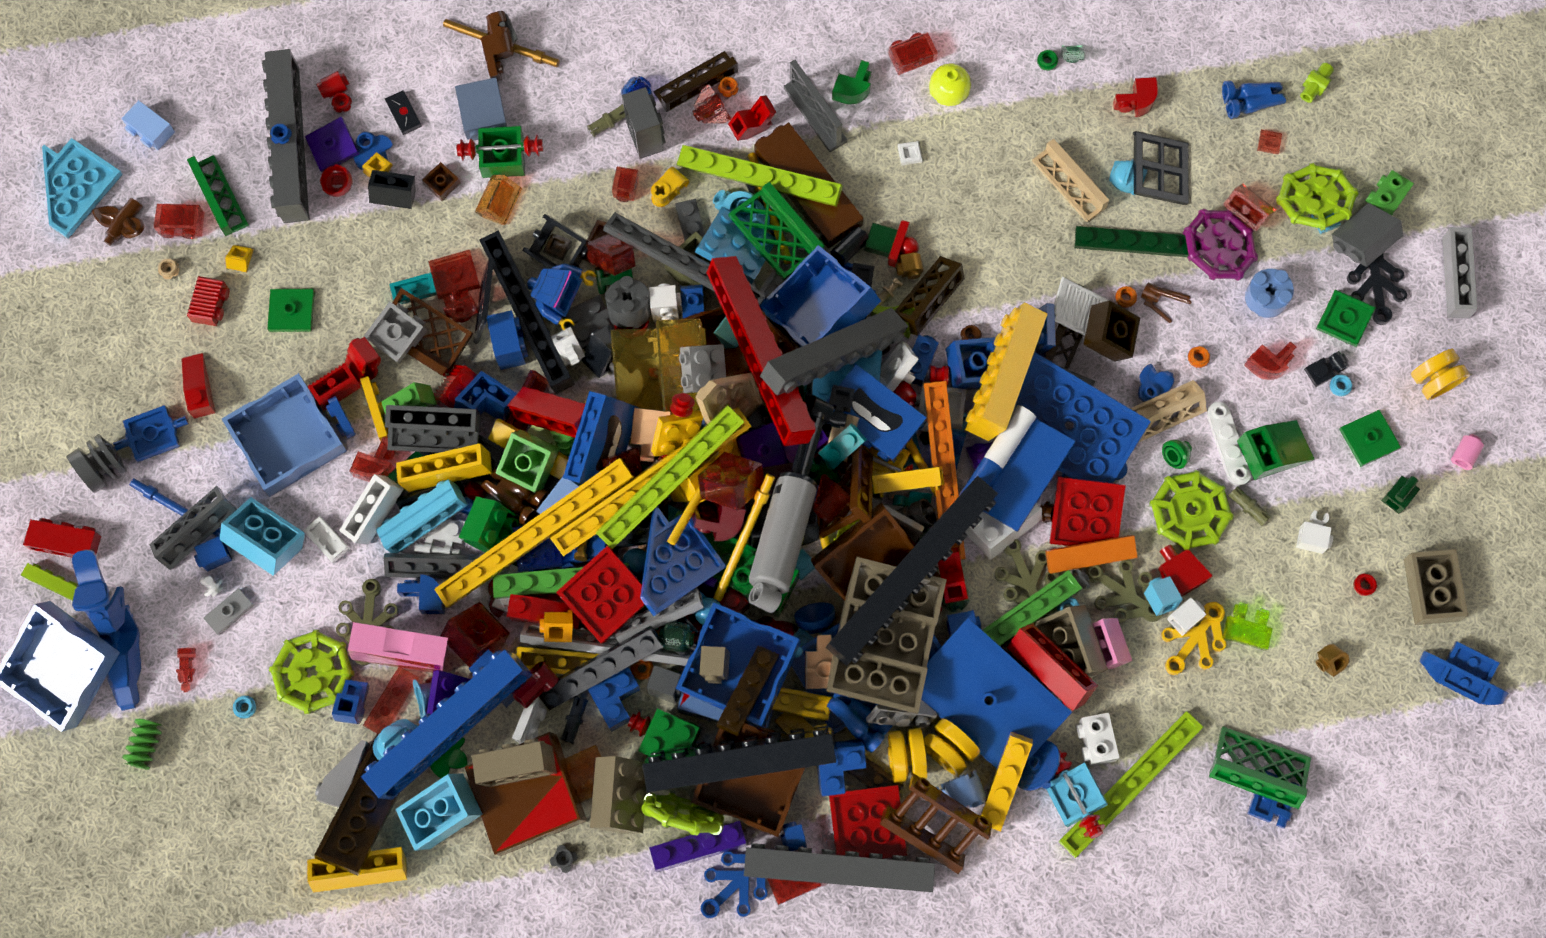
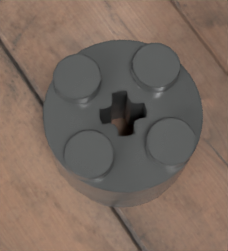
(628, 303)

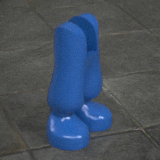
(1253, 97)
(854, 717)

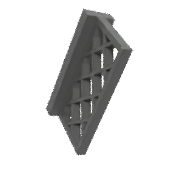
(814, 108)

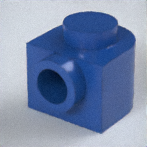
(793, 836)

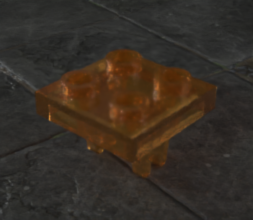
(581, 771)

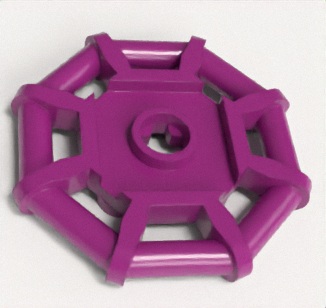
(1228, 237)

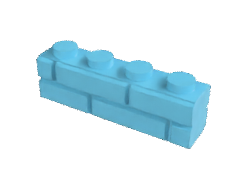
(421, 516)

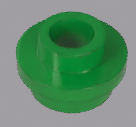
(1050, 55)

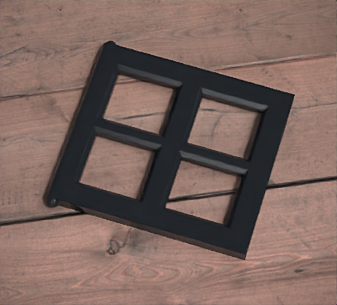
(1181, 171)
(483, 301)

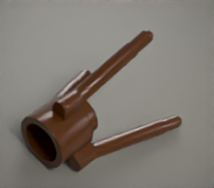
(1153, 293)

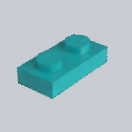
(419, 286)
(842, 446)

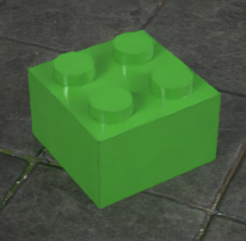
(527, 460)

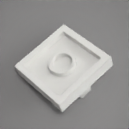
(898, 366)

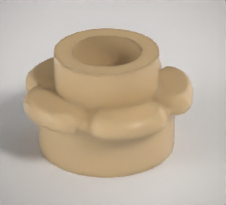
(168, 263)

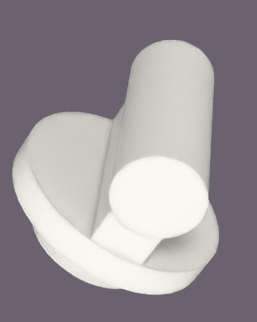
(213, 587)

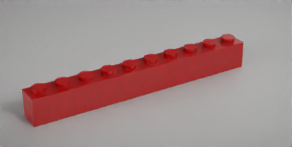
(758, 347)

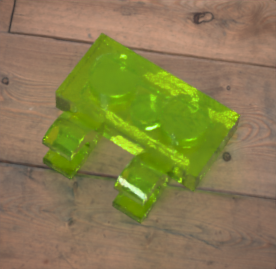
(1248, 632)

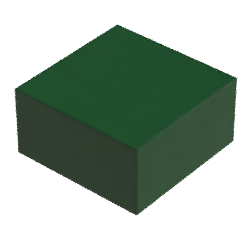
(880, 240)

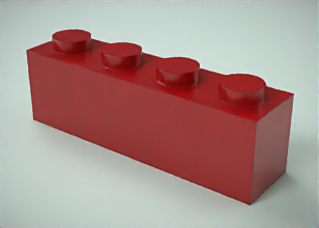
(547, 411)
(1052, 666)

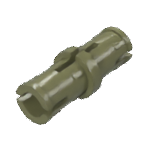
(606, 121)
(1249, 506)

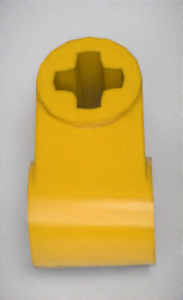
(670, 185)

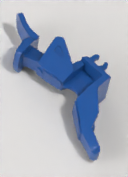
(113, 624)

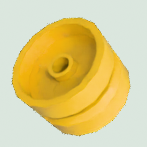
(1440, 374)
(950, 747)
(905, 755)

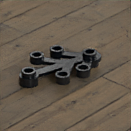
(1378, 281)

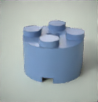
(1259, 292)
(965, 790)

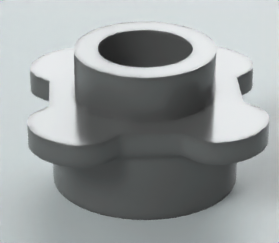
(1081, 578)
(557, 859)

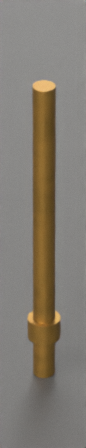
(537, 56)

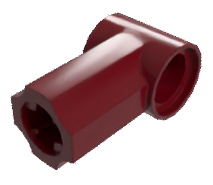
(541, 681)

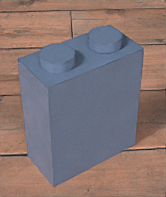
(480, 106)

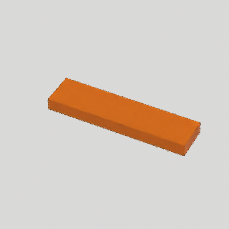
(1091, 554)

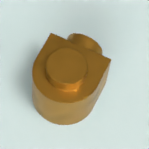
(910, 266)
(1332, 659)

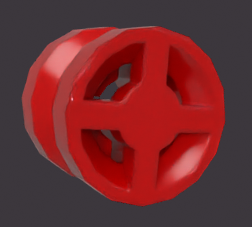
(938, 374)

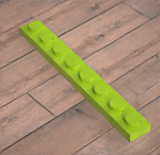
(759, 175)
(670, 476)
(1136, 779)

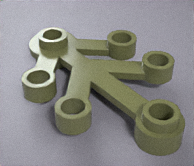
(1027, 581)
(1126, 593)
(368, 612)

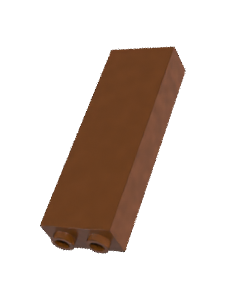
(788, 152)

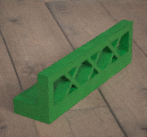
(210, 194)

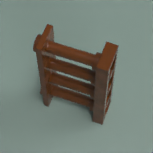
(931, 843)

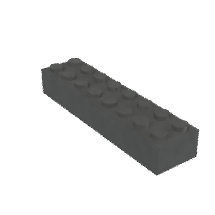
(287, 159)

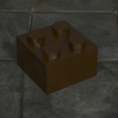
(1112, 331)

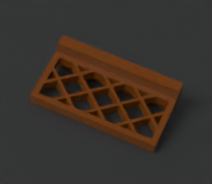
(426, 356)
(859, 487)

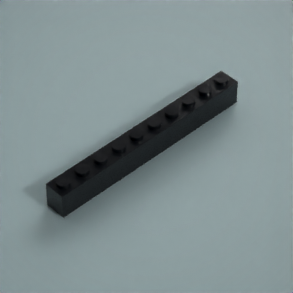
(911, 571)

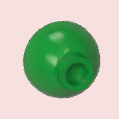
(1176, 453)

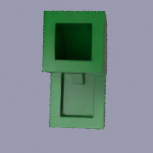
(850, 89)

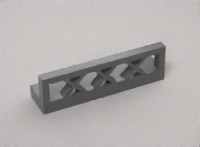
(193, 529)

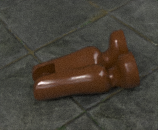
(513, 495)

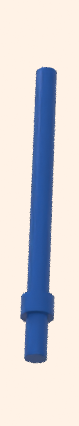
(152, 494)

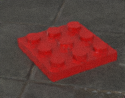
(1085, 511)
(603, 594)
(857, 822)

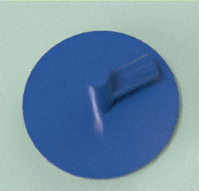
(1040, 768)

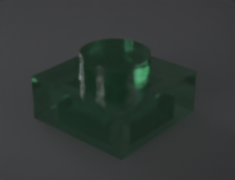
(1072, 53)

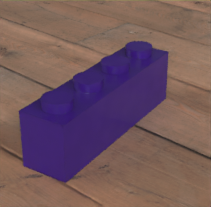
(698, 847)

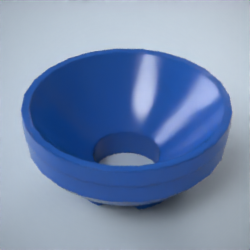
(815, 617)

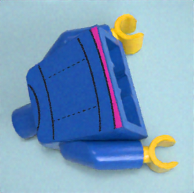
(556, 290)

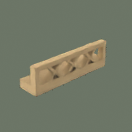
(1076, 175)
(1166, 404)

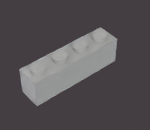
(1459, 272)

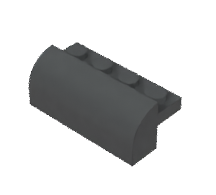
(431, 428)

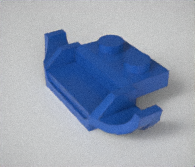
(1466, 674)

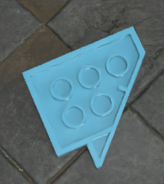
(75, 184)

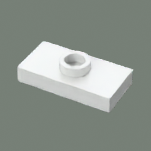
(326, 539)

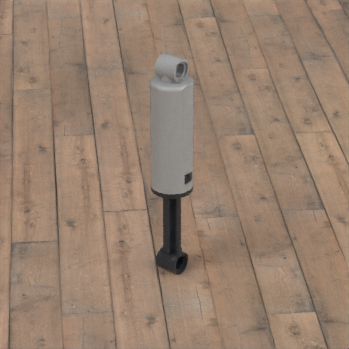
(787, 519)

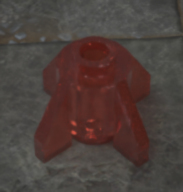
(709, 107)

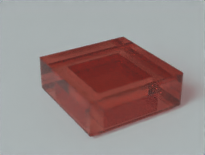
(1269, 141)

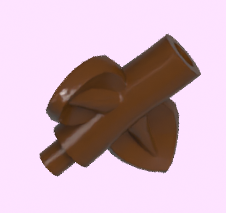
(120, 221)

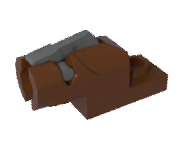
(498, 42)

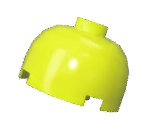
(950, 84)

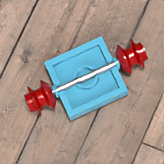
(1077, 797)

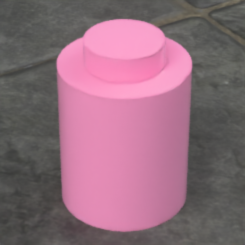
(1467, 451)

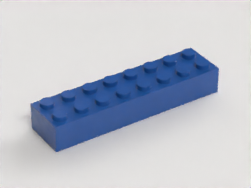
(446, 724)

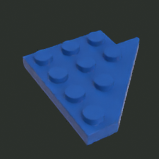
(677, 568)

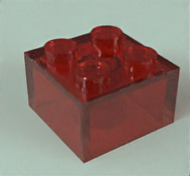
(730, 480)
(474, 633)

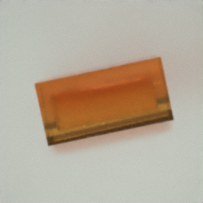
(498, 199)

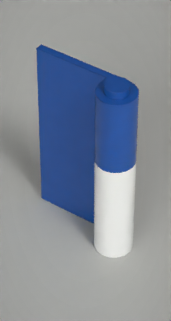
(1021, 466)

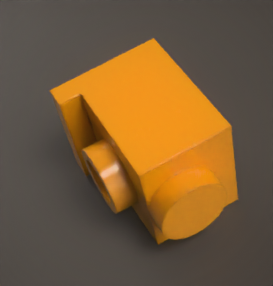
(557, 626)

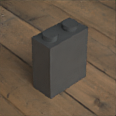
(1367, 234)

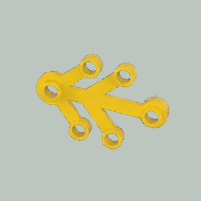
(1195, 635)

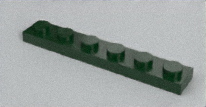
(1131, 241)

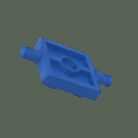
(151, 433)

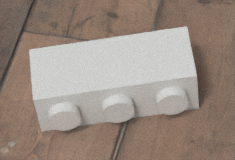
(371, 509)

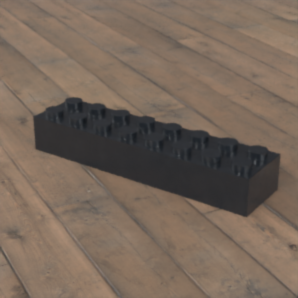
(740, 759)

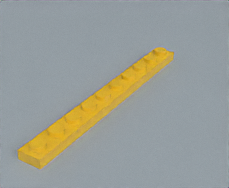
(589, 522)
(534, 533)

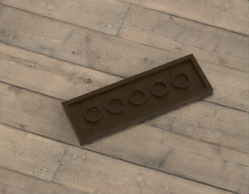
(355, 824)

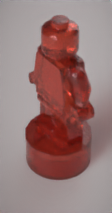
(185, 670)

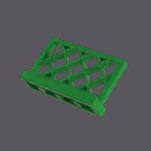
(788, 217)
(1257, 780)

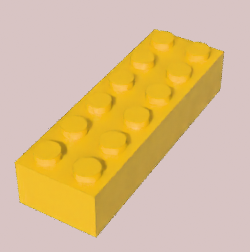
(1005, 371)

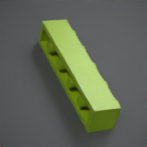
(49, 581)

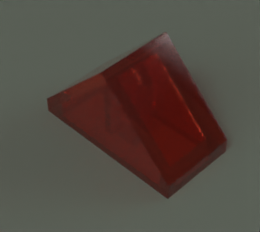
(829, 499)

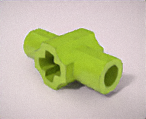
(1316, 82)

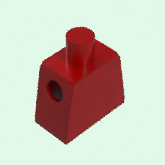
(1183, 569)

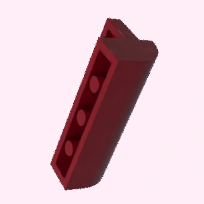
(718, 518)

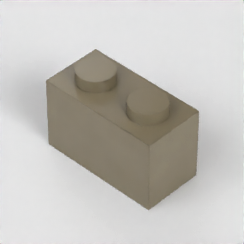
(714, 664)

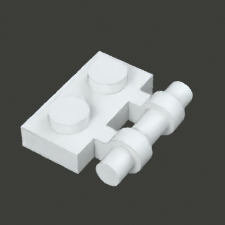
(445, 532)

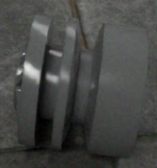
(96, 463)

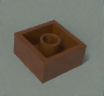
(441, 181)

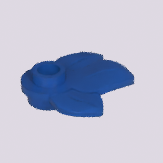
(377, 144)
(1156, 382)

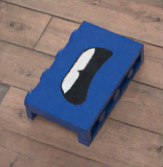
(883, 415)
(601, 434)

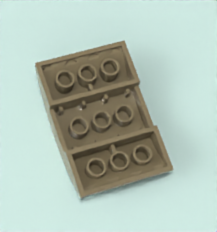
(896, 664)

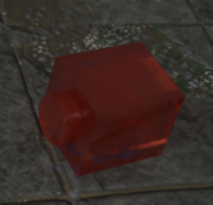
(625, 184)

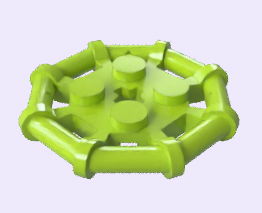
(1317, 186)
(1184, 520)
(307, 659)
(682, 814)

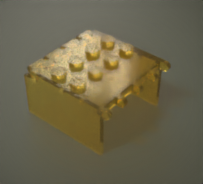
(649, 363)

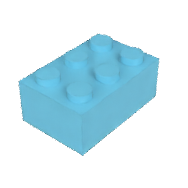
(262, 536)
(438, 811)

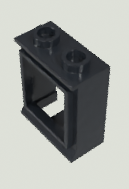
(543, 235)

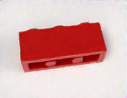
(60, 539)

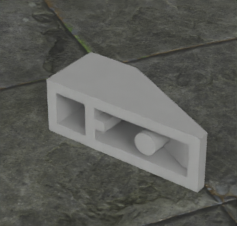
(339, 779)

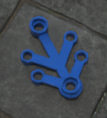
(738, 881)

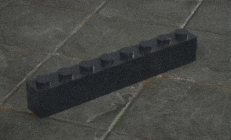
(528, 314)

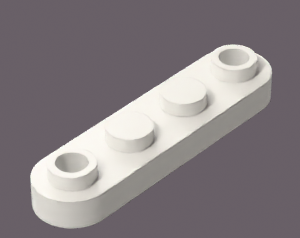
(1226, 441)

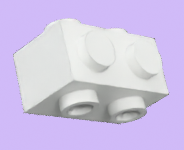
(665, 302)
(1101, 739)

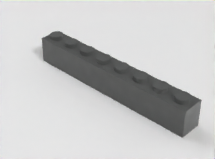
(833, 351)
(838, 868)

